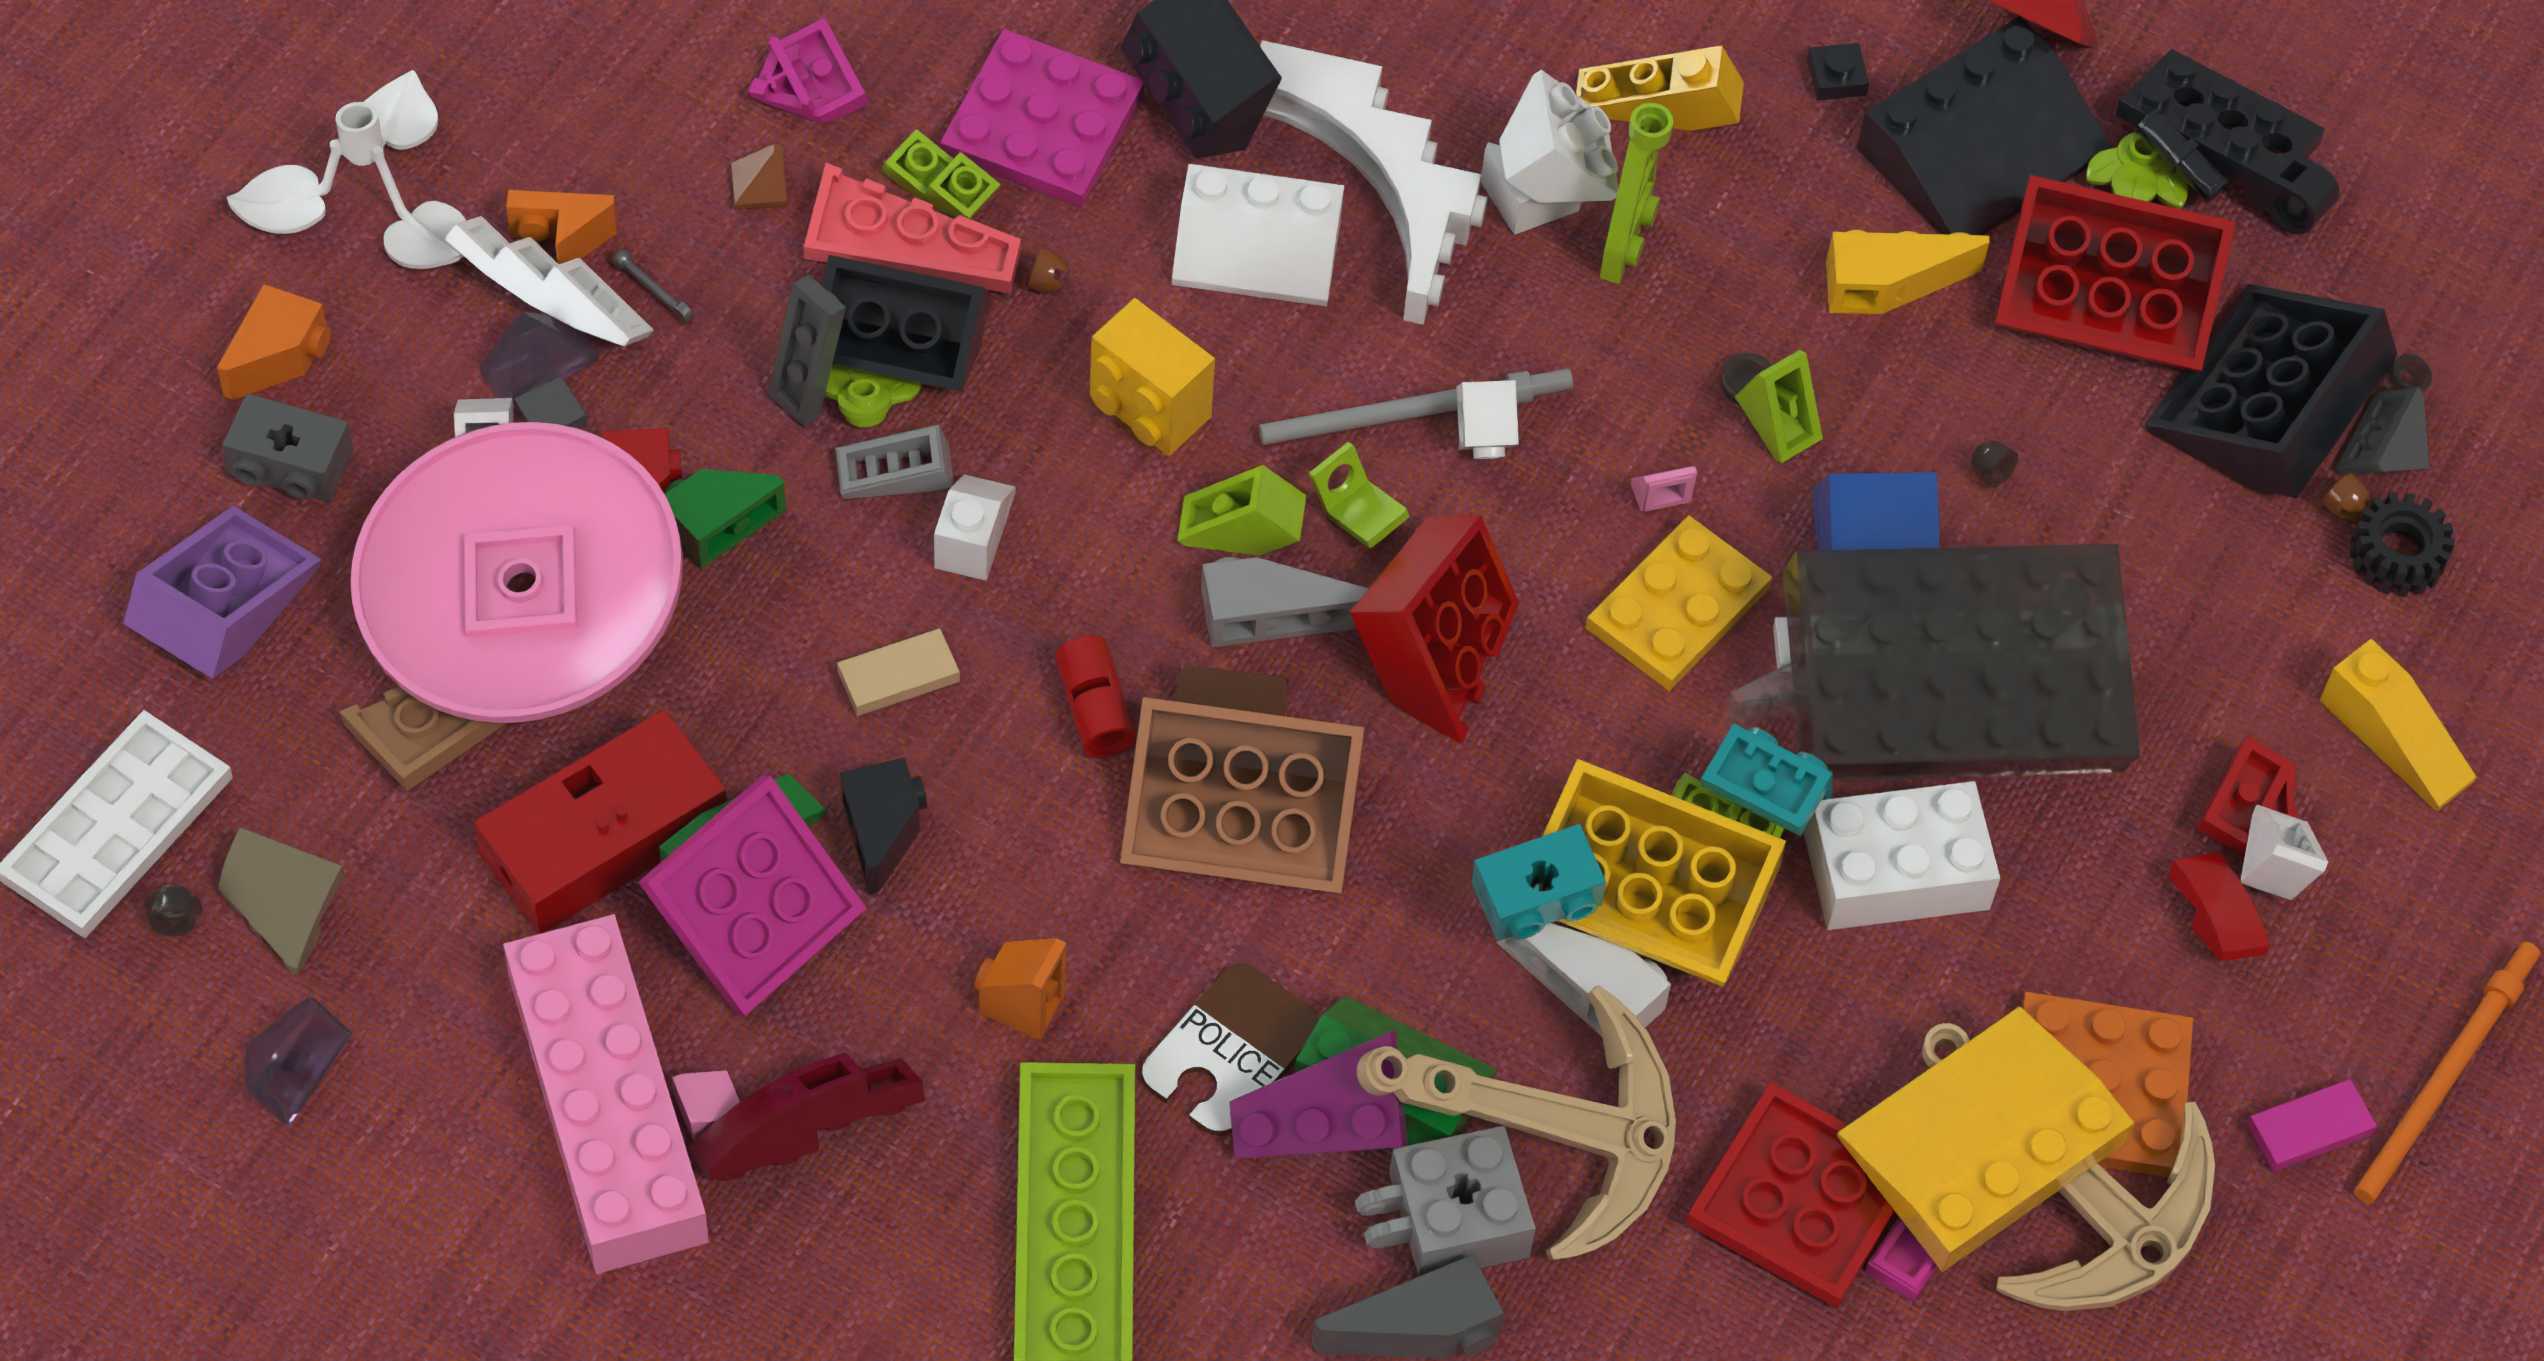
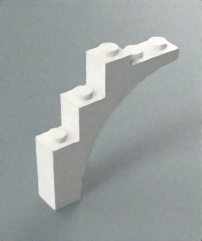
(1346, 110)

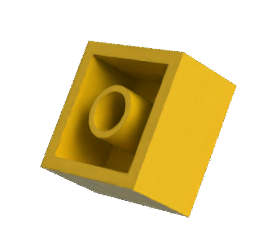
(1151, 377)

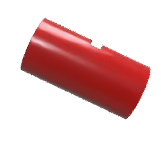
(1095, 696)

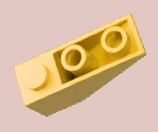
(1694, 85)
(1891, 269)

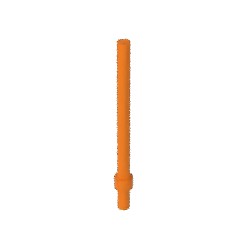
(2500, 994)

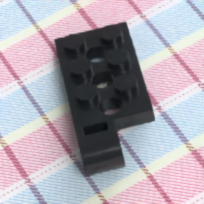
(2281, 184)

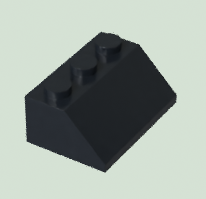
(1202, 71)
(907, 323)

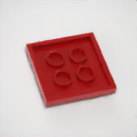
(1794, 1198)

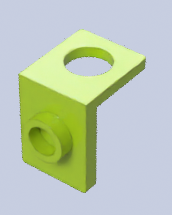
(1357, 503)

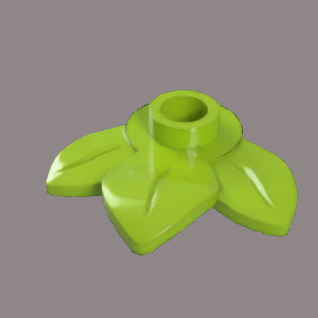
(2137, 174)
(867, 396)

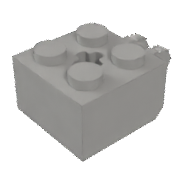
(1428, 1190)

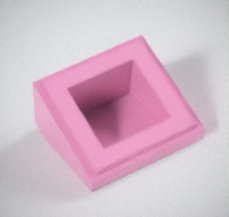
(1664, 488)
(703, 1098)

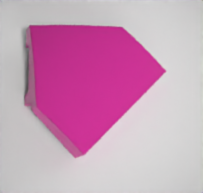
(809, 76)

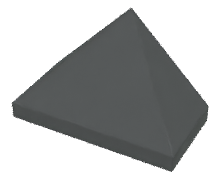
(2389, 435)

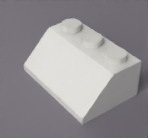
(1257, 235)

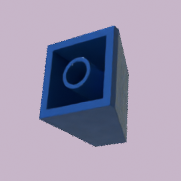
(1876, 511)

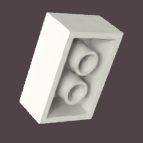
(1901, 855)

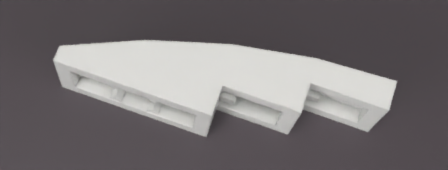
(561, 290)

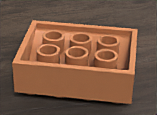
(1242, 795)

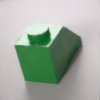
(722, 509)

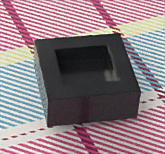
(1838, 71)

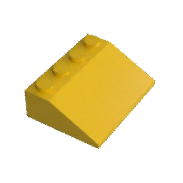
(1674, 873)
(1986, 1136)

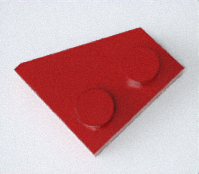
(2251, 779)

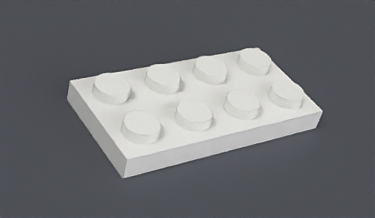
(114, 823)

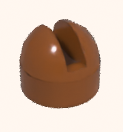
(1044, 269)
(2347, 497)

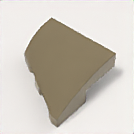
(279, 893)

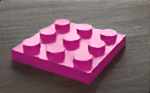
(1043, 117)
(752, 895)

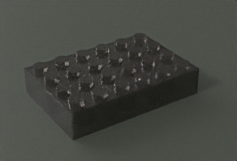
(1961, 661)

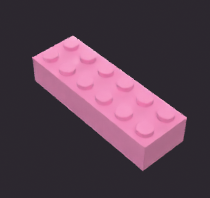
(606, 1094)

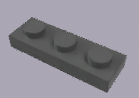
(806, 350)

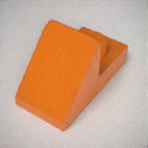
(572, 219)

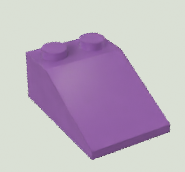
(218, 590)

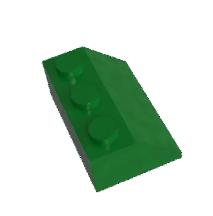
(1353, 1023)

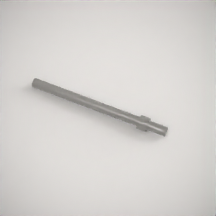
(1406, 408)

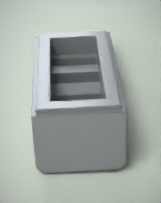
(910, 444)

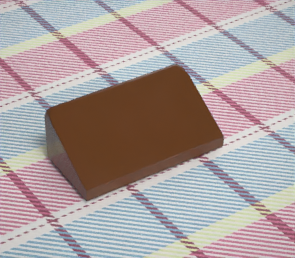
(1232, 689)

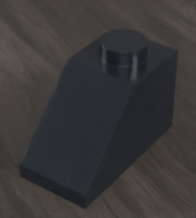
(882, 816)

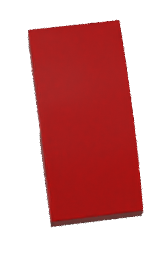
(2225, 911)

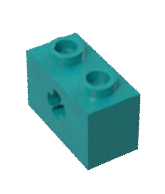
(1556, 861)

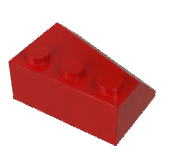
(1437, 620)

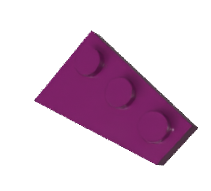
(1320, 1110)

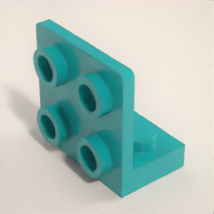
(1768, 778)

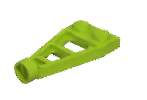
(1635, 204)

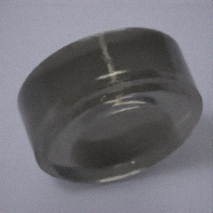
(1740, 371)

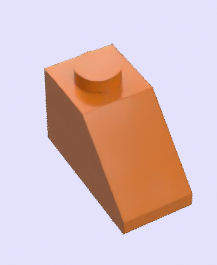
(273, 343)
(1024, 984)

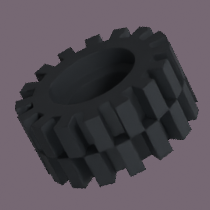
(2406, 519)

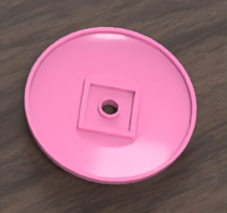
(502, 505)

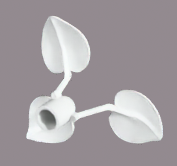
(395, 115)

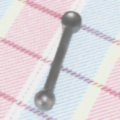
(623, 260)

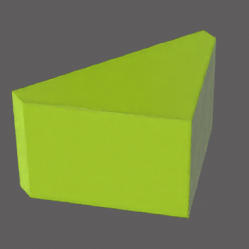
(1783, 407)

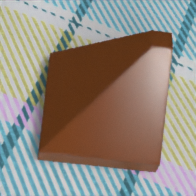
(760, 179)

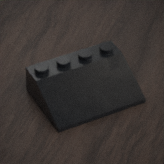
(1979, 128)
(2276, 387)

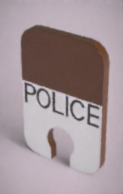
(1239, 1035)

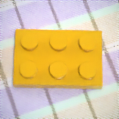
(1678, 602)

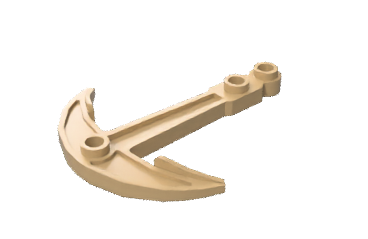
(1595, 1127)
(2118, 1218)

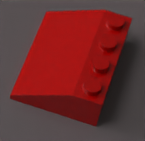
(2114, 273)

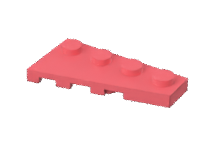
(888, 231)

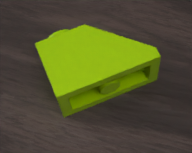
(1243, 514)

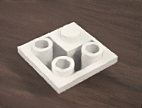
(1558, 146)

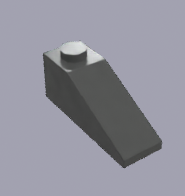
(1422, 1318)

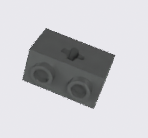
(287, 448)

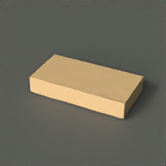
(898, 672)

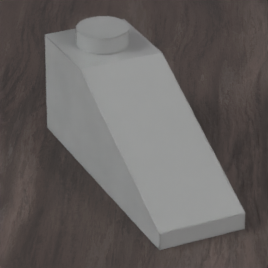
(1272, 601)

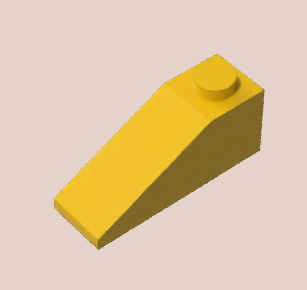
(2397, 723)

